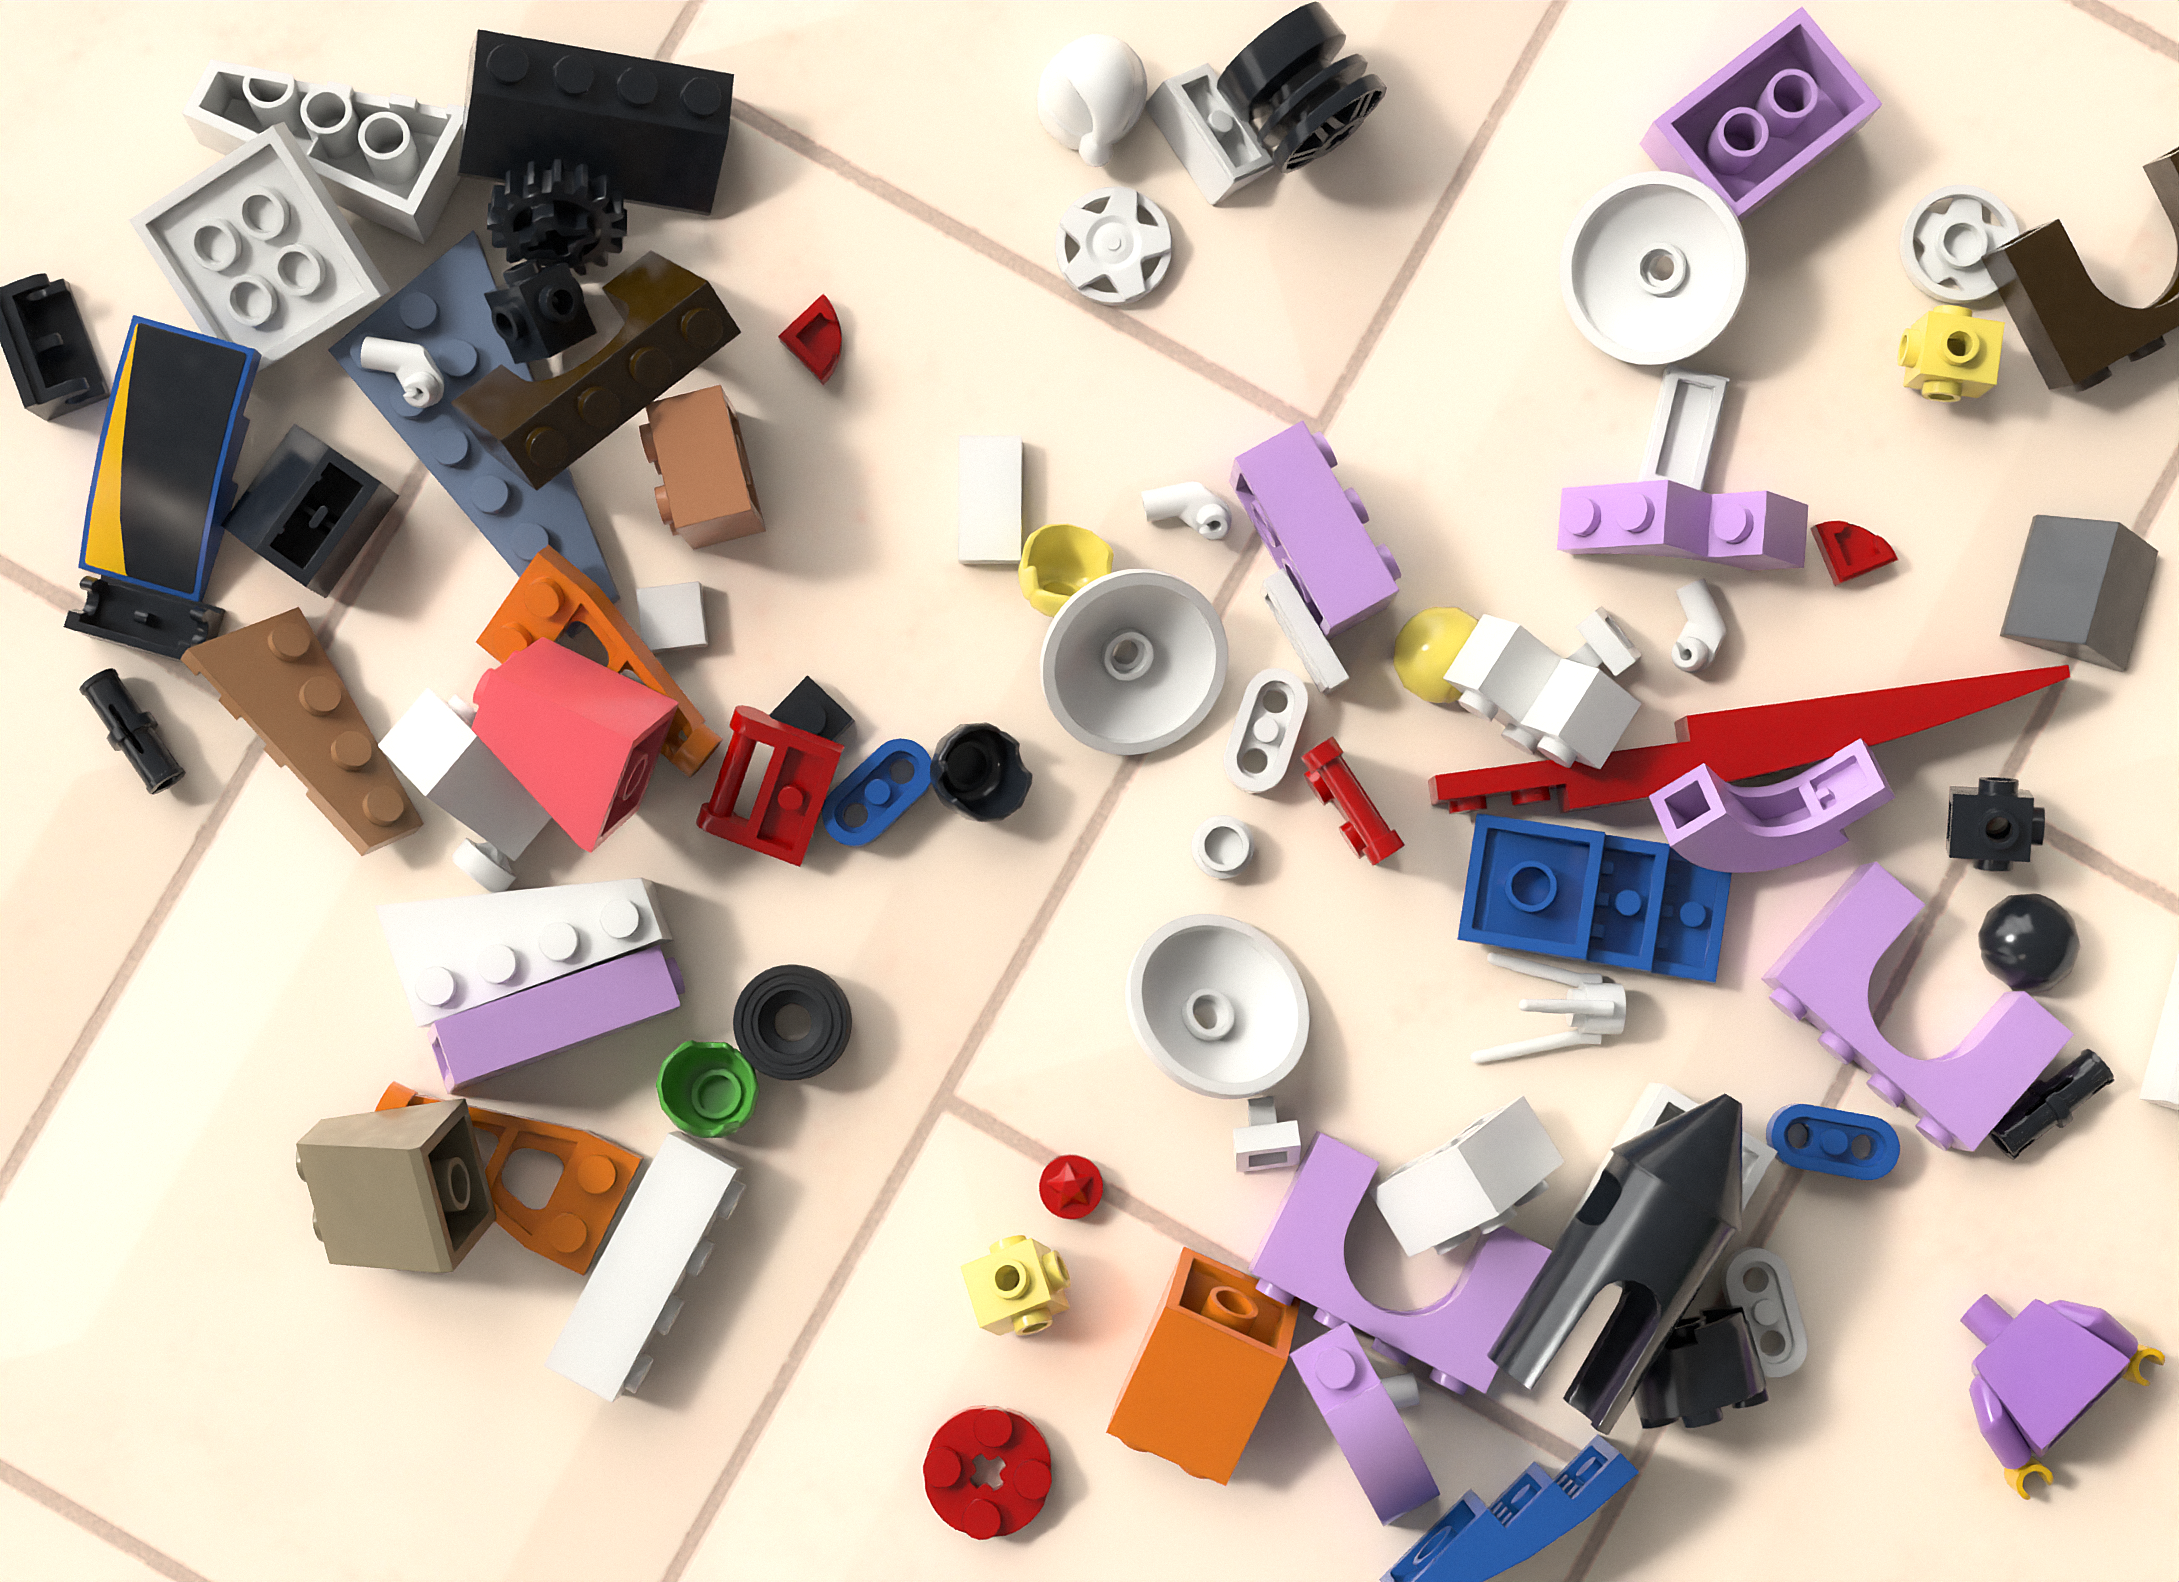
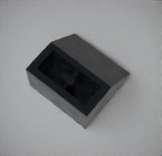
(309, 511)

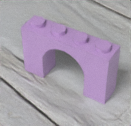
(1827, 982)
(1306, 1260)

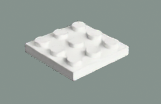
(260, 249)

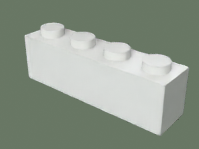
(645, 1266)

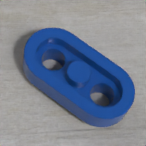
(874, 788)
(1830, 1141)

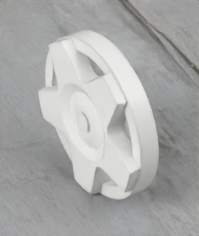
(1955, 242)
(1113, 245)

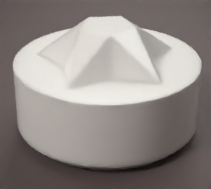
(484, 865)

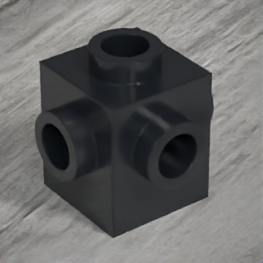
(539, 311)
(1972, 810)

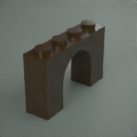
(2061, 312)
(549, 424)

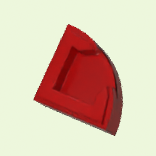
(815, 339)
(1851, 550)

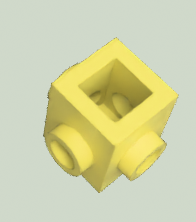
(1951, 354)
(1017, 1286)

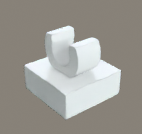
(1604, 643)
(1265, 1141)

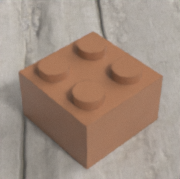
(703, 467)

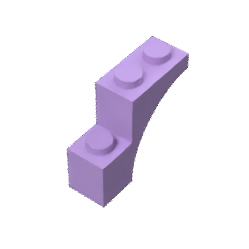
(1681, 522)

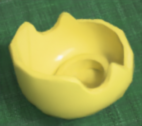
(1060, 563)
(1428, 649)

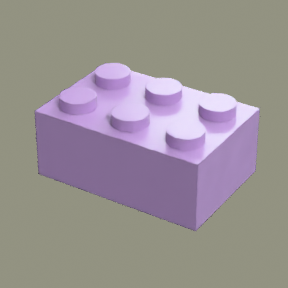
(1764, 116)
(1315, 528)

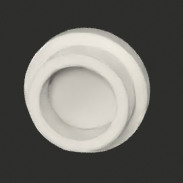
(1222, 846)

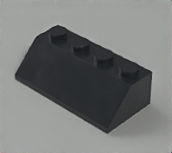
(627, 117)

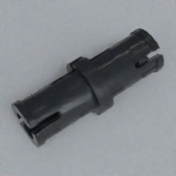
(132, 731)
(2051, 1103)

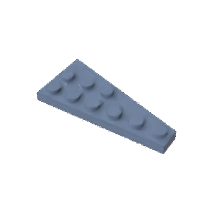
(453, 321)

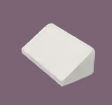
(1207, 134)

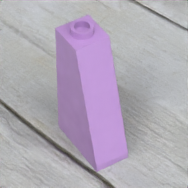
(554, 1018)

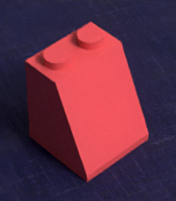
(573, 735)

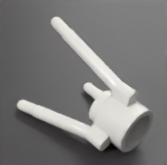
(1592, 1008)

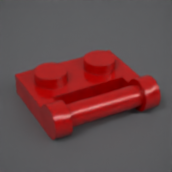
(1334, 781)
(789, 793)

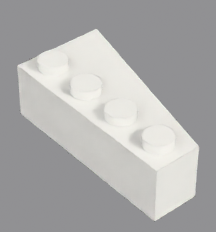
(370, 150)
(502, 943)

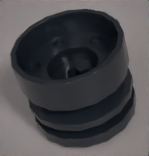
(1293, 78)

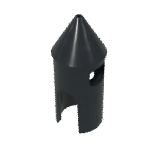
(1656, 1226)

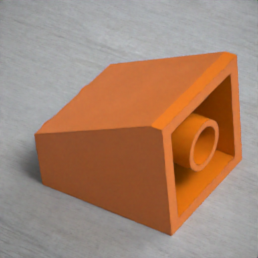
(1204, 1368)

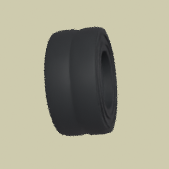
(756, 1015)

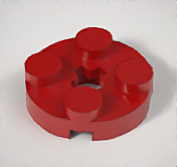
(950, 1466)

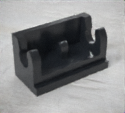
(48, 347)
(143, 618)

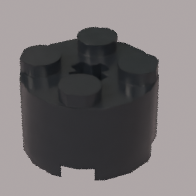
(1701, 1369)

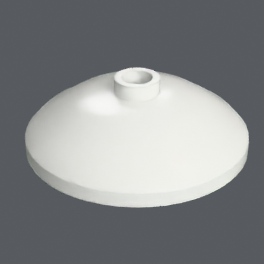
(1613, 259)
(1155, 688)
(1237, 986)

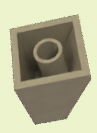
(397, 1187)

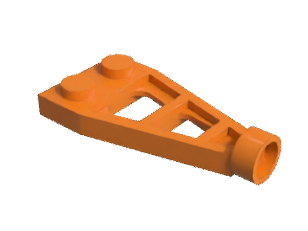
(555, 595)
(584, 1199)

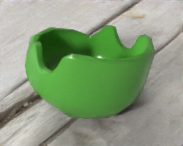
(707, 1089)

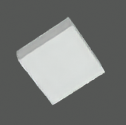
(672, 617)

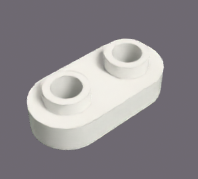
(1265, 731)
(1768, 1307)

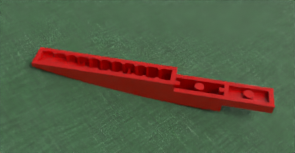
(1741, 743)

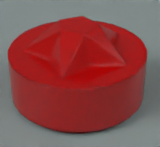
(1071, 1186)

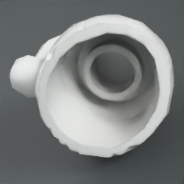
(1092, 95)

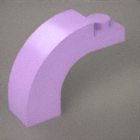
(1772, 824)
(1365, 1423)

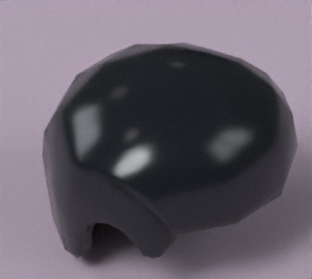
(980, 772)
(2029, 942)

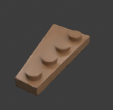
(300, 708)

